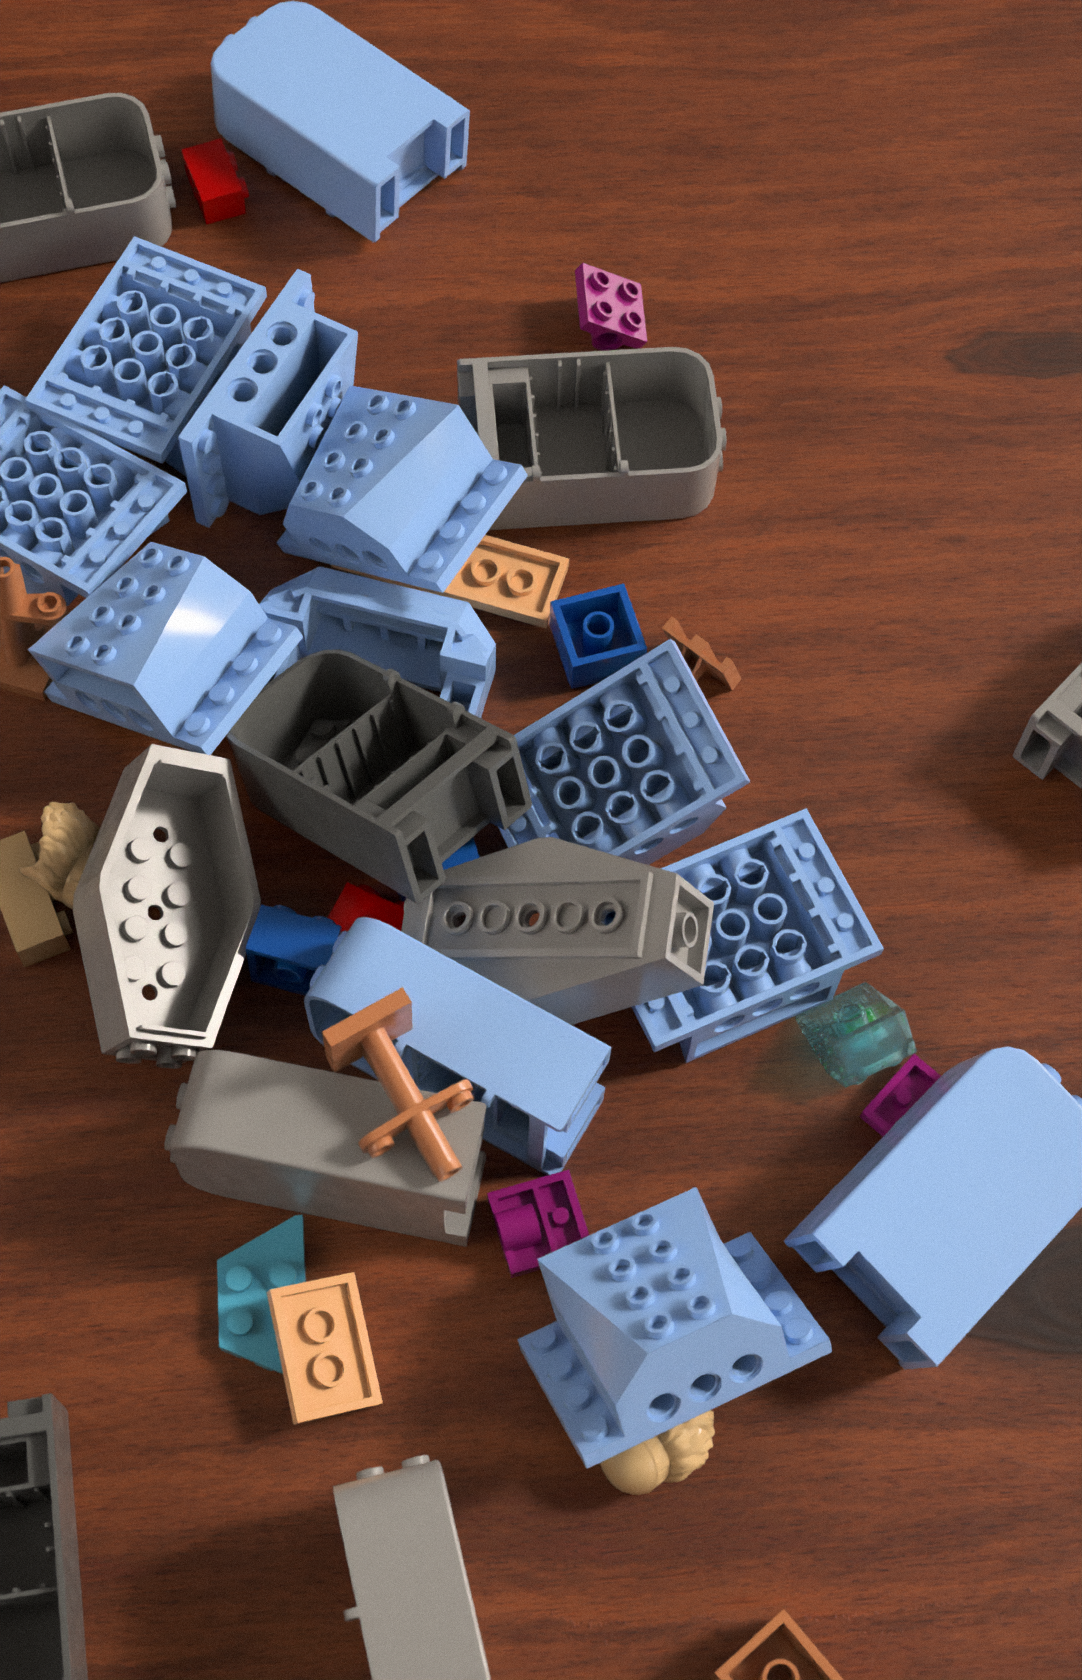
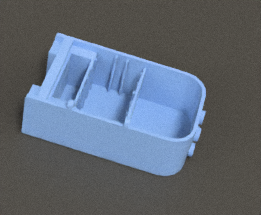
(334, 115)
(519, 1058)
(953, 1202)

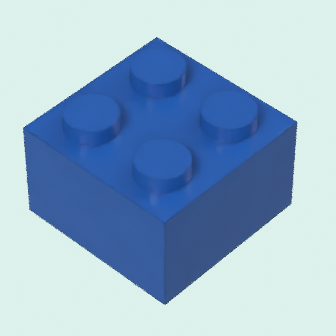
(596, 634)
(289, 948)

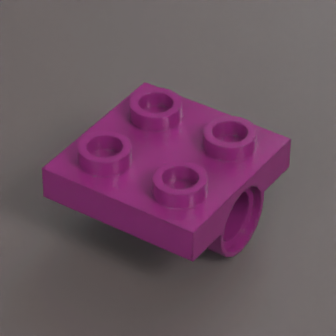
(610, 308)
(899, 1095)
(536, 1220)

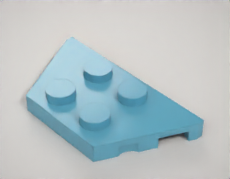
(244, 1278)

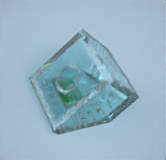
(857, 1034)

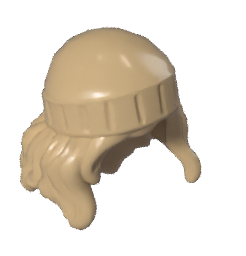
(63, 850)
(662, 1458)

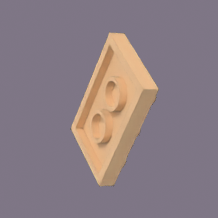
(324, 1347)

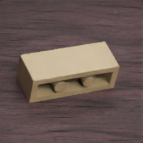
(27, 907)

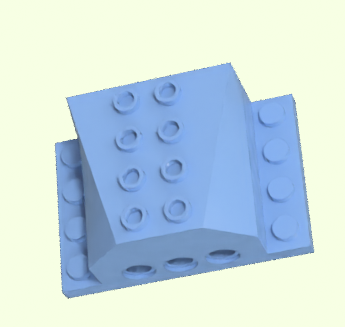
(148, 350)
(269, 408)
(398, 490)
(73, 501)
(165, 650)
(628, 763)
(775, 941)
(662, 1326)

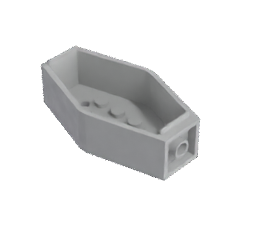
(205, 901)
(569, 956)

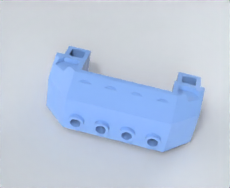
(415, 632)

